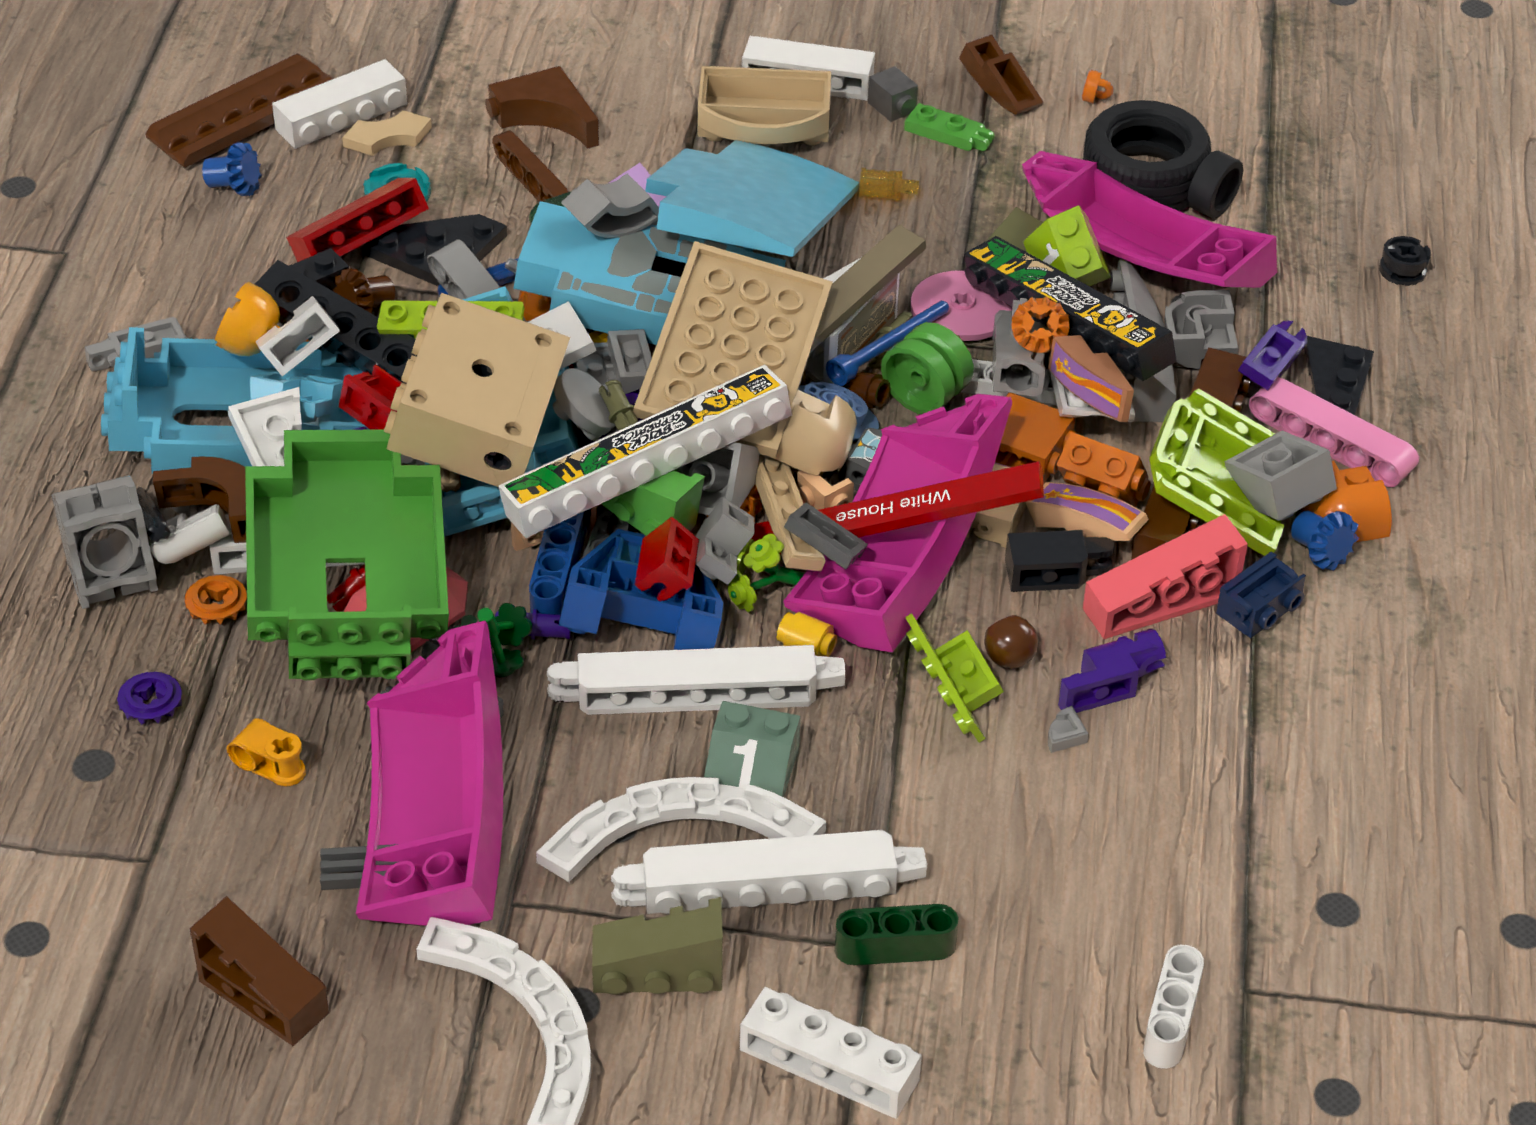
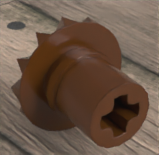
(364, 291)

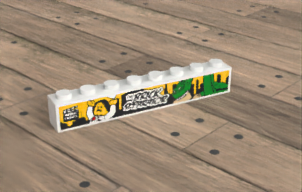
(645, 451)

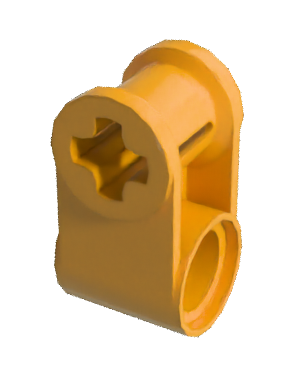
(268, 753)

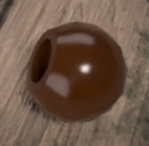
(1011, 642)

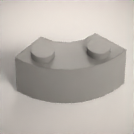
(612, 208)

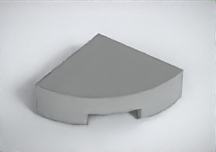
(1066, 731)

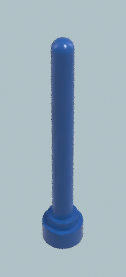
(845, 367)

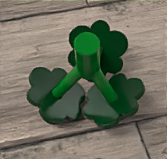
(504, 630)

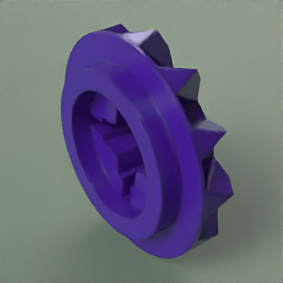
(141, 687)

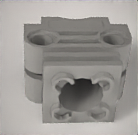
(116, 561)

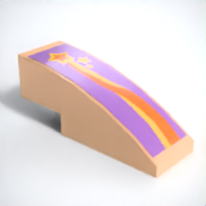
(1086, 510)

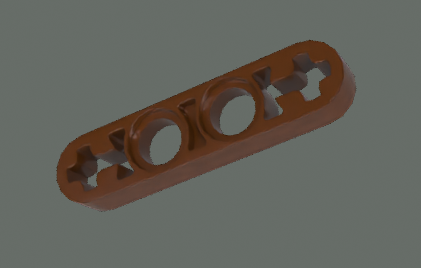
(527, 167)

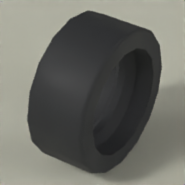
(1215, 184)

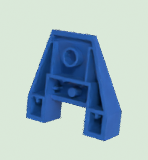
(605, 588)

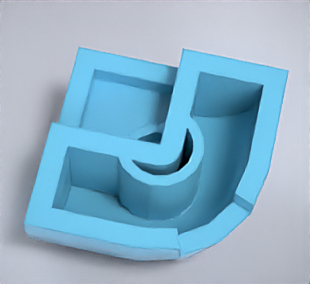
(317, 394)

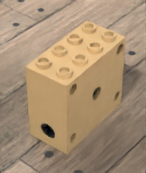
(475, 391)

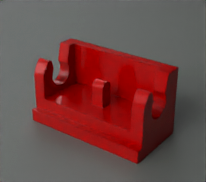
(667, 558)

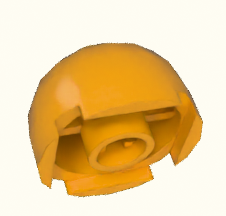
(247, 321)

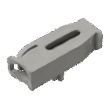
(1009, 352)

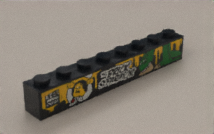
(1106, 325)

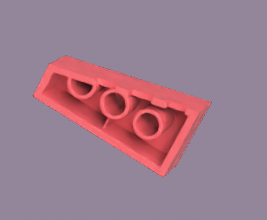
(1167, 579)

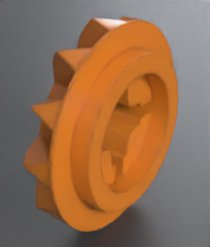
(1040, 340)
(217, 588)

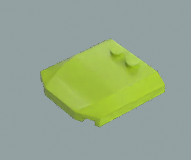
(1192, 470)

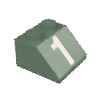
(753, 747)

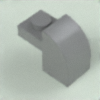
(722, 539)

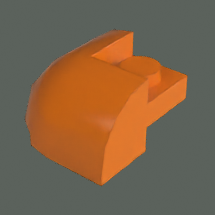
(1361, 498)

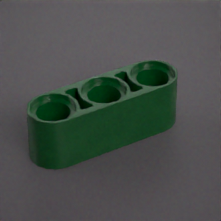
(896, 934)

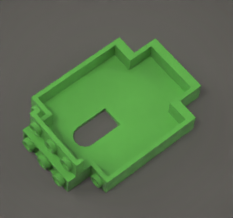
(345, 504)

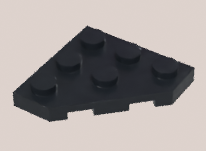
(410, 244)

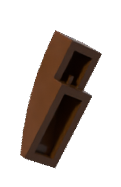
(1000, 75)

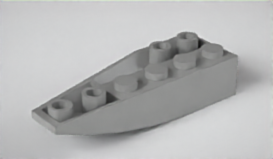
(1156, 394)

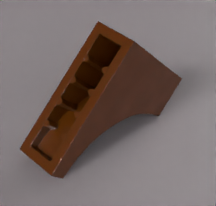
(543, 100)

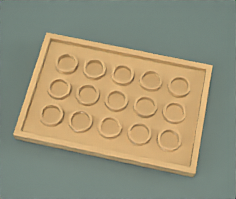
(728, 321)

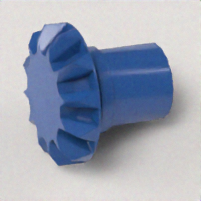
(235, 169)
(1327, 537)

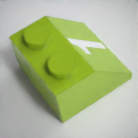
(1070, 246)

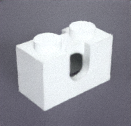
(281, 343)

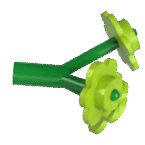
(760, 556)

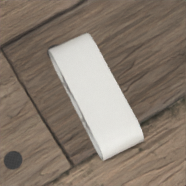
(1173, 1006)

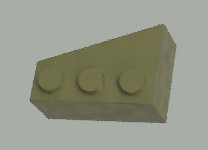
(660, 953)

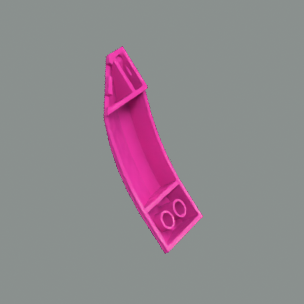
(1149, 231)
(906, 564)
(436, 788)

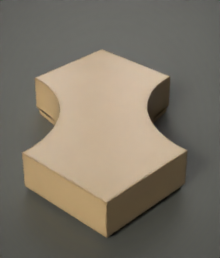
(377, 135)

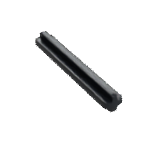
(153, 519)

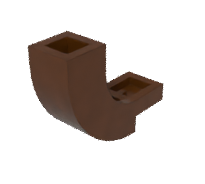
(206, 483)

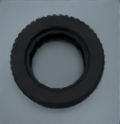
(1152, 131)

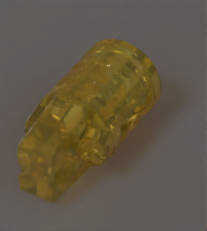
(885, 184)

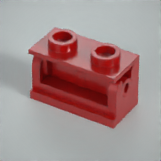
(369, 397)

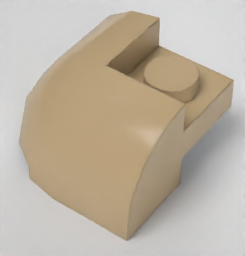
(817, 434)

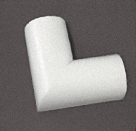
(191, 534)

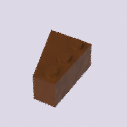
(256, 973)

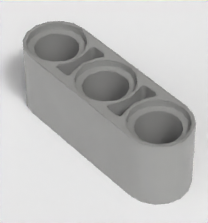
(460, 271)

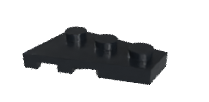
(1338, 371)

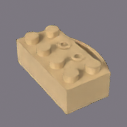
(764, 105)

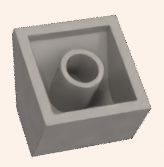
(1283, 474)

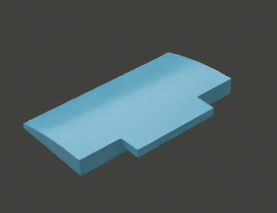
(748, 197)

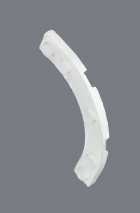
(671, 800)
(542, 995)

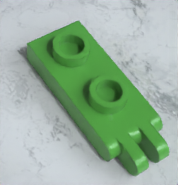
(948, 128)

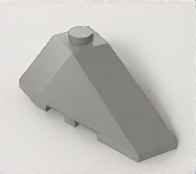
(727, 473)

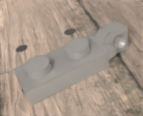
(103, 354)

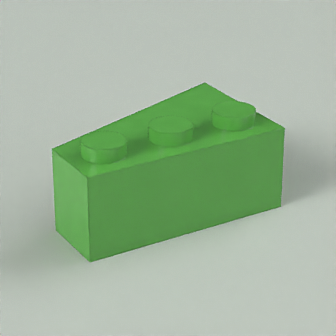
(658, 500)

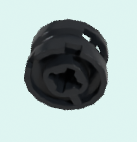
(1404, 260)

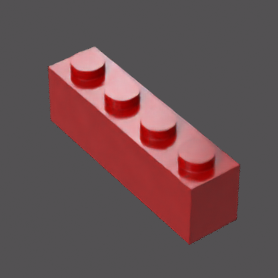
(360, 220)

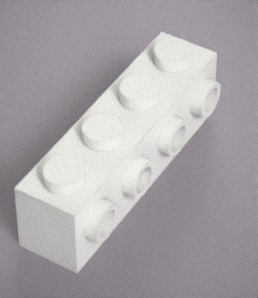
(830, 1052)

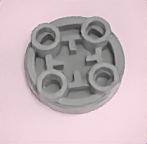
(581, 403)

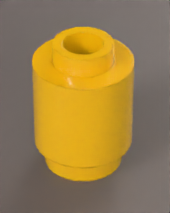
(805, 630)

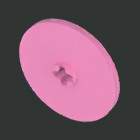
(970, 308)

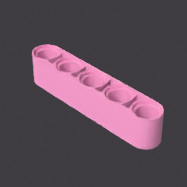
(1329, 426)

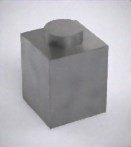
(892, 93)

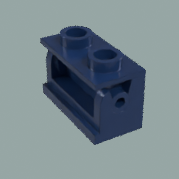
(1260, 595)

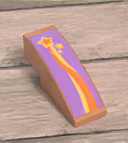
(1091, 376)

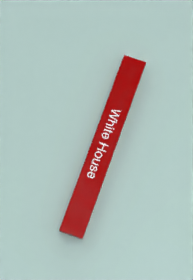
(934, 501)

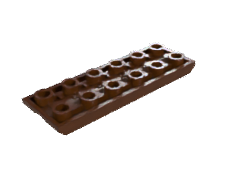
(233, 111)

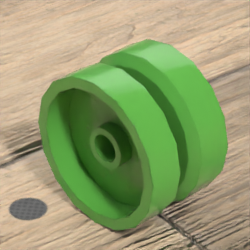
(927, 368)

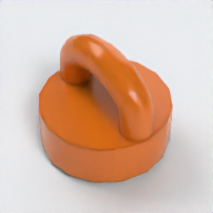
(1091, 87)

